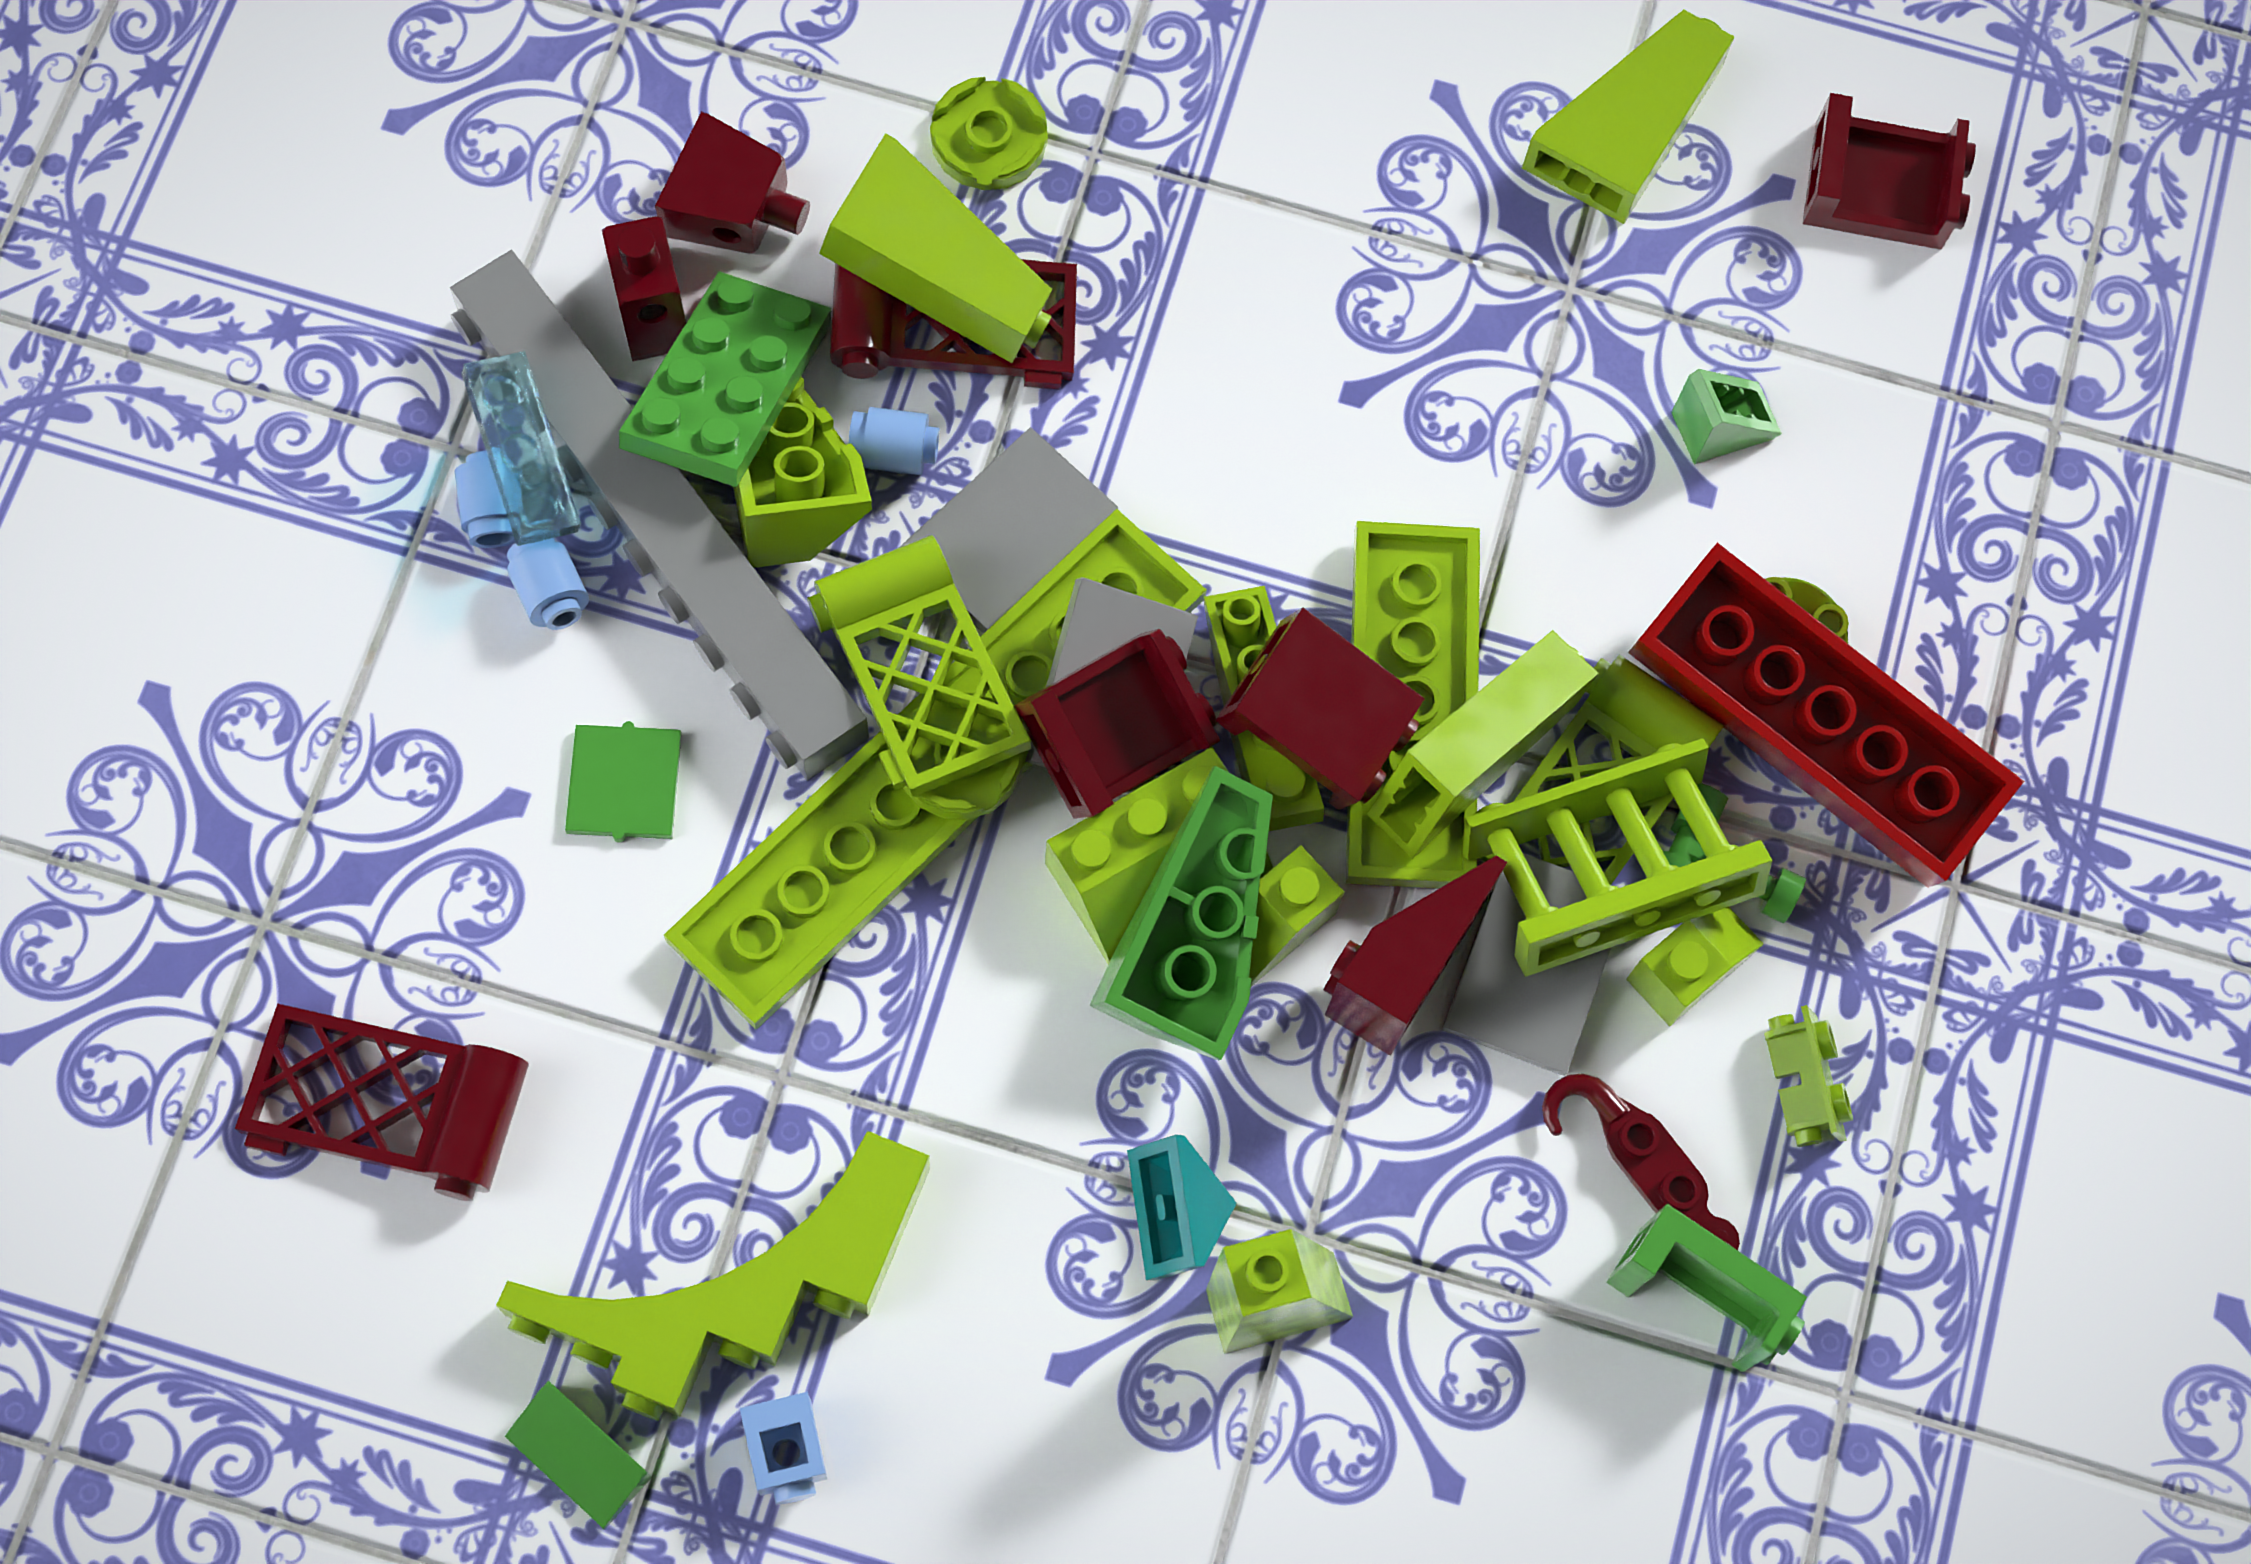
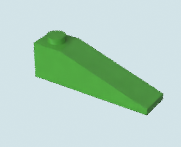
(1192, 936)

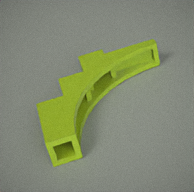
(665, 1338)

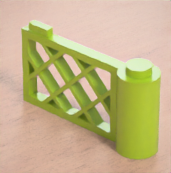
(880, 600)
(1634, 715)

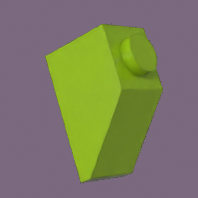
(1291, 906)
(1693, 962)

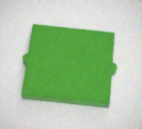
(623, 781)

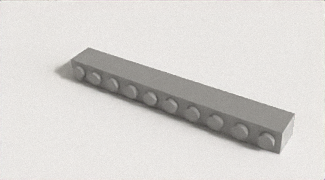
(665, 525)

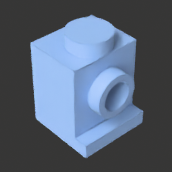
(779, 1422)

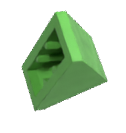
(1722, 415)

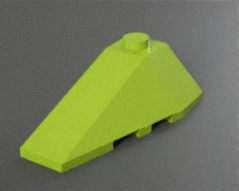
(800, 487)

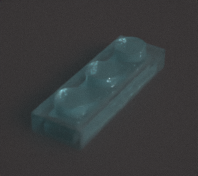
(521, 448)

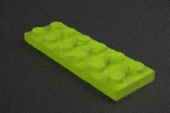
(1421, 623)

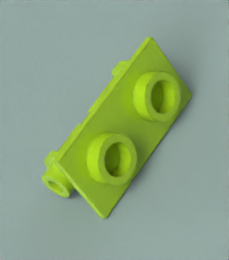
(1805, 1051)

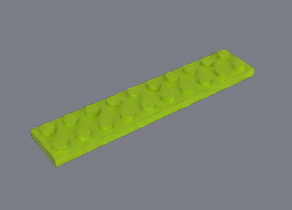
(859, 838)

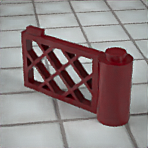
(872, 327)
(464, 1123)

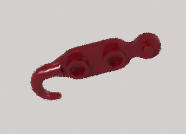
(1642, 1152)

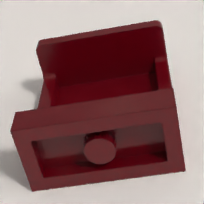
(1887, 177)
(1324, 707)
(1117, 722)

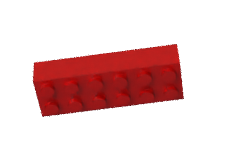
(1826, 717)

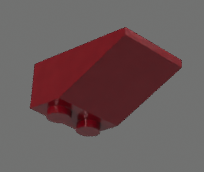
(1392, 972)

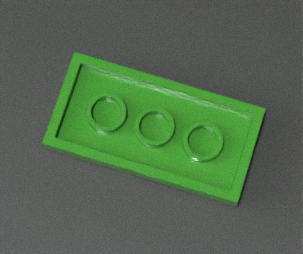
(725, 379)

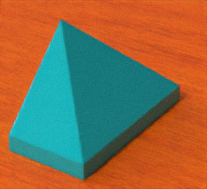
(1176, 1205)

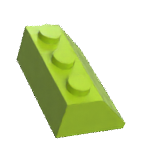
(1113, 856)

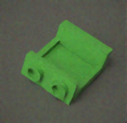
(1717, 1277)

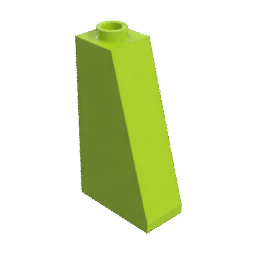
(1628, 120)
(935, 254)
(1480, 742)
(1274, 1290)

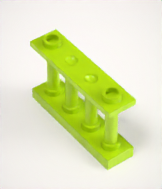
(1609, 912)

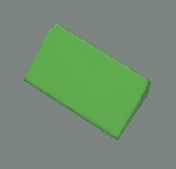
(577, 1455)

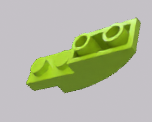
(1238, 630)

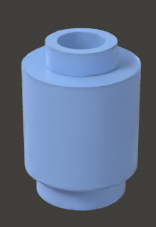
(894, 440)
(481, 503)
(547, 583)

